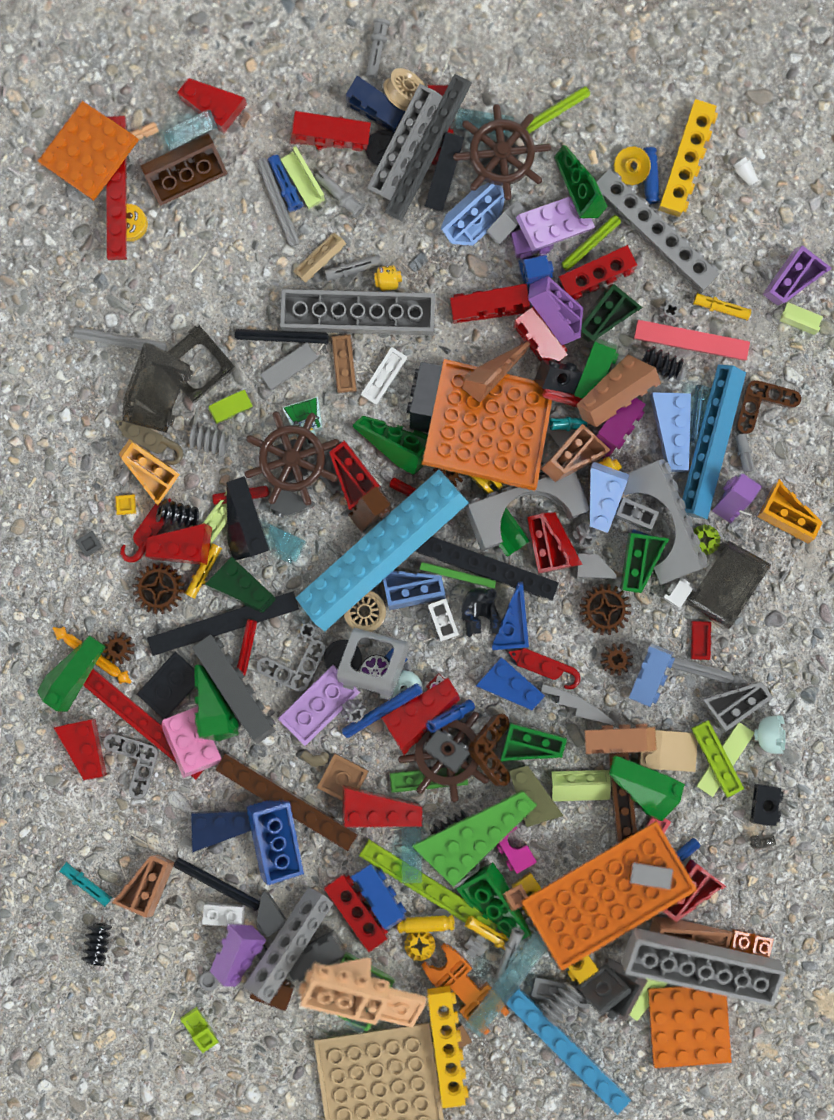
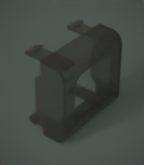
(195, 337)

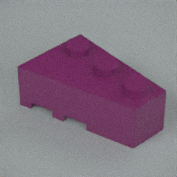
(620, 424)

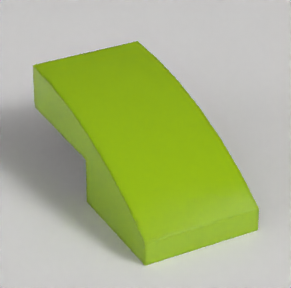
(230, 406)
(199, 1029)

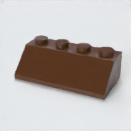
(184, 169)

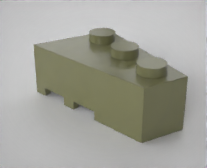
(525, 780)

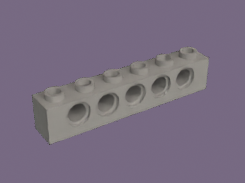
(405, 141)
(288, 945)

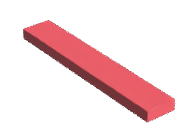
(692, 340)

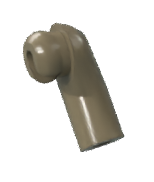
(317, 760)

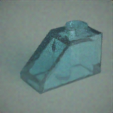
(287, 545)

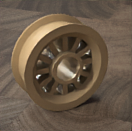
(401, 87)
(375, 624)

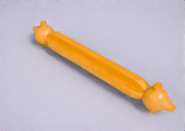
(102, 662)

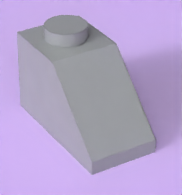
(506, 223)
(593, 567)

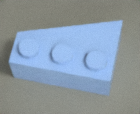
(605, 494)

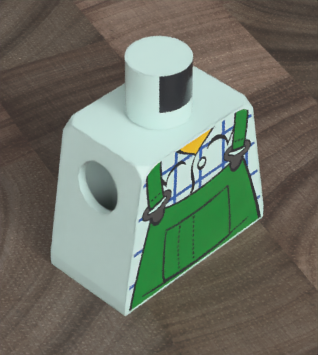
(298, 413)

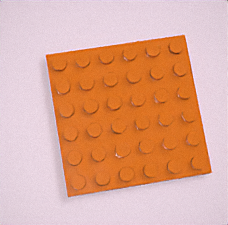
(489, 438)

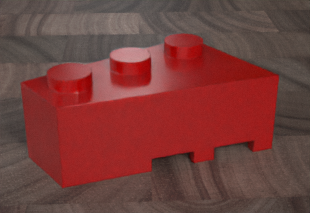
(551, 544)

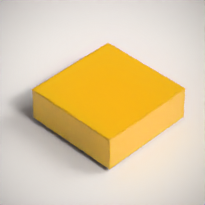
(125, 504)

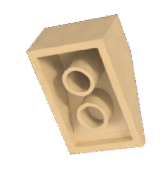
(674, 752)

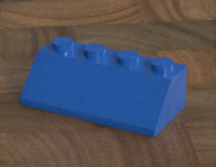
(275, 841)

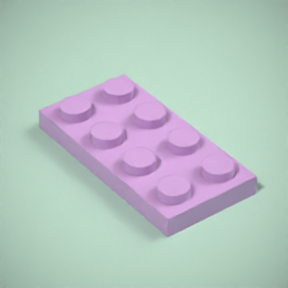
(553, 224)
(317, 706)

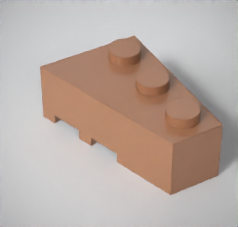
(575, 453)
(621, 740)
(146, 887)

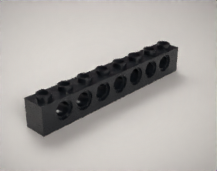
(488, 567)

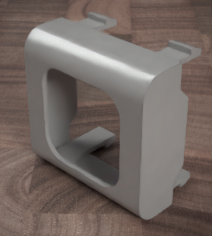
(381, 684)

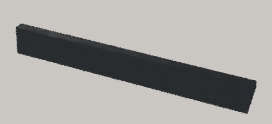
(220, 624)

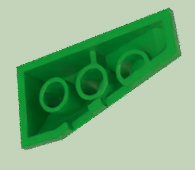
(580, 184)
(400, 446)
(67, 678)
(214, 715)
(652, 790)
(485, 893)

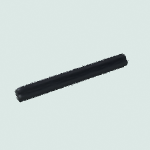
(281, 336)
(217, 884)

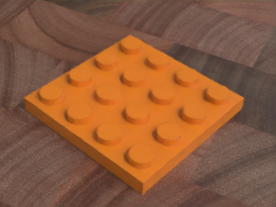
(88, 150)
(688, 1027)

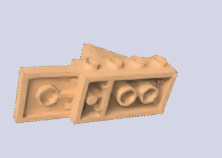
(349, 990)

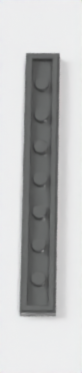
(428, 147)

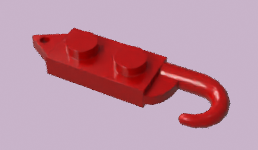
(148, 528)
(544, 666)

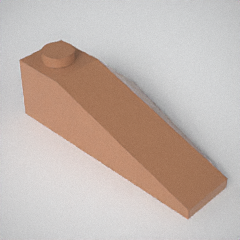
(691, 931)

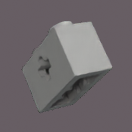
(636, 514)

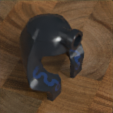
(480, 603)

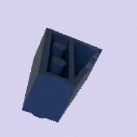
(373, 104)
(217, 826)

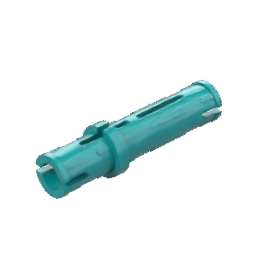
(84, 883)

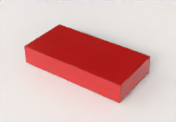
(700, 640)

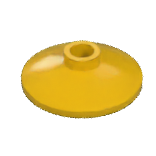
(624, 162)

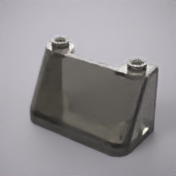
(154, 388)
(728, 585)

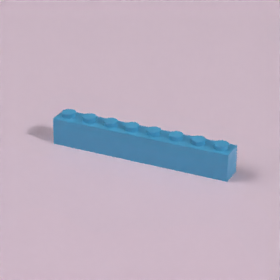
(713, 440)
(569, 1051)

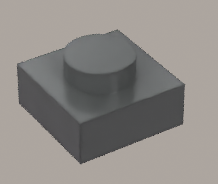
(89, 544)

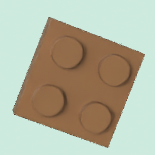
(340, 773)

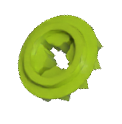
(710, 532)

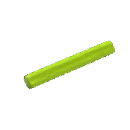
(558, 108)
(591, 242)

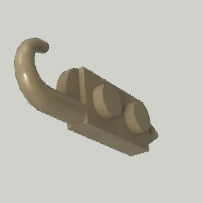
(150, 440)

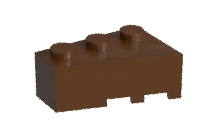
(370, 509)

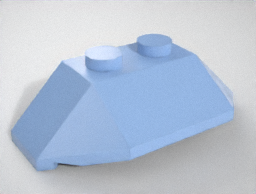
(474, 215)

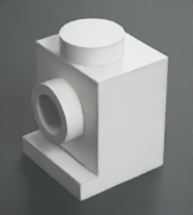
(678, 593)

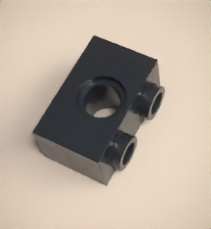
(558, 376)
(760, 795)

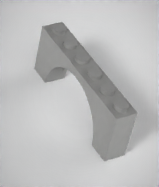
(487, 513)
(686, 552)

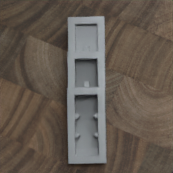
(582, 708)

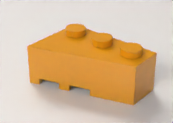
(149, 470)
(789, 514)

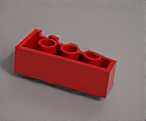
(329, 131)
(409, 721)

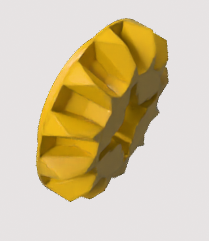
(414, 953)

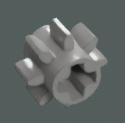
(668, 316)
(584, 535)
(302, 629)
(353, 710)
(475, 945)

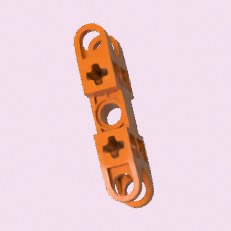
(455, 975)

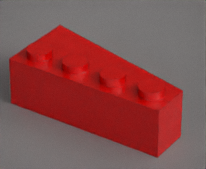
(490, 304)
(377, 810)

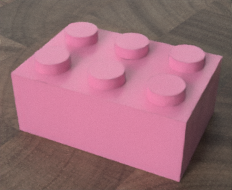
(189, 750)

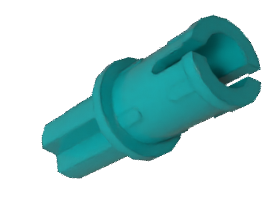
(566, 423)

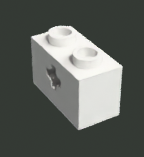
(443, 620)
(223, 914)

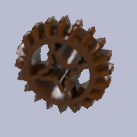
(158, 597)
(606, 618)

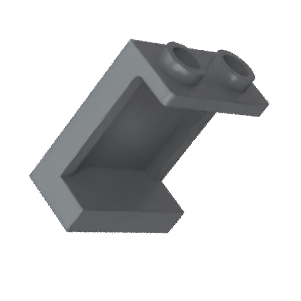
(636, 984)

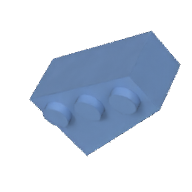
(412, 589)
(652, 675)

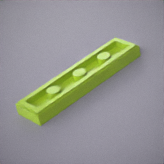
(717, 758)

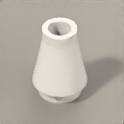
(746, 171)

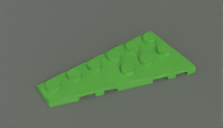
(471, 839)

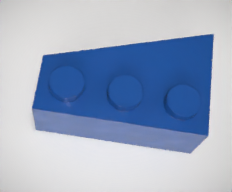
(534, 269)
(511, 685)
(380, 896)

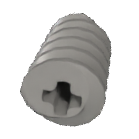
(209, 441)
(561, 1004)

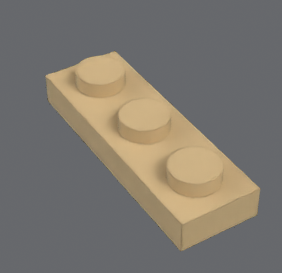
(319, 257)

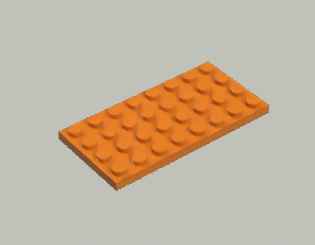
(599, 901)

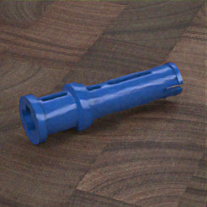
(288, 191)

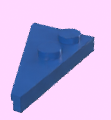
(513, 628)

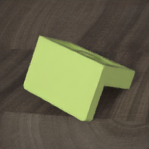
(801, 318)

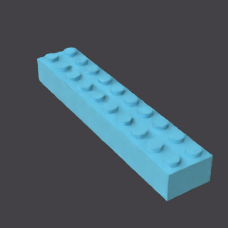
(381, 550)

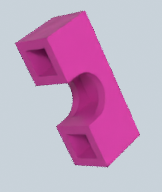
(518, 858)

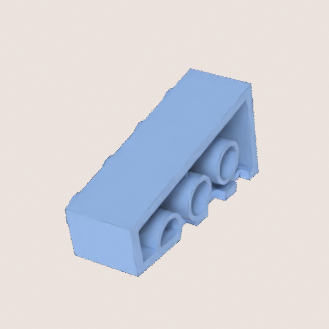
(673, 427)

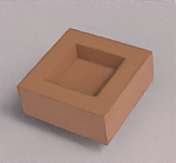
(515, 897)

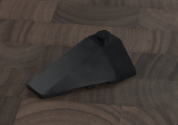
(244, 526)

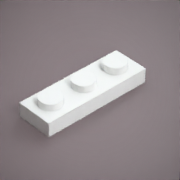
(384, 376)

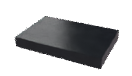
(169, 685)

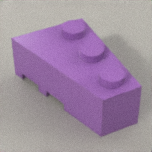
(796, 273)
(557, 309)
(737, 496)
(236, 954)

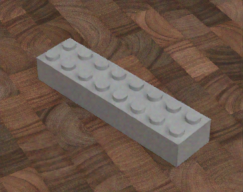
(357, 312)
(703, 966)

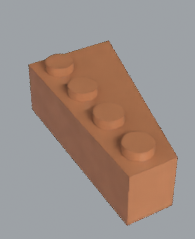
(617, 389)

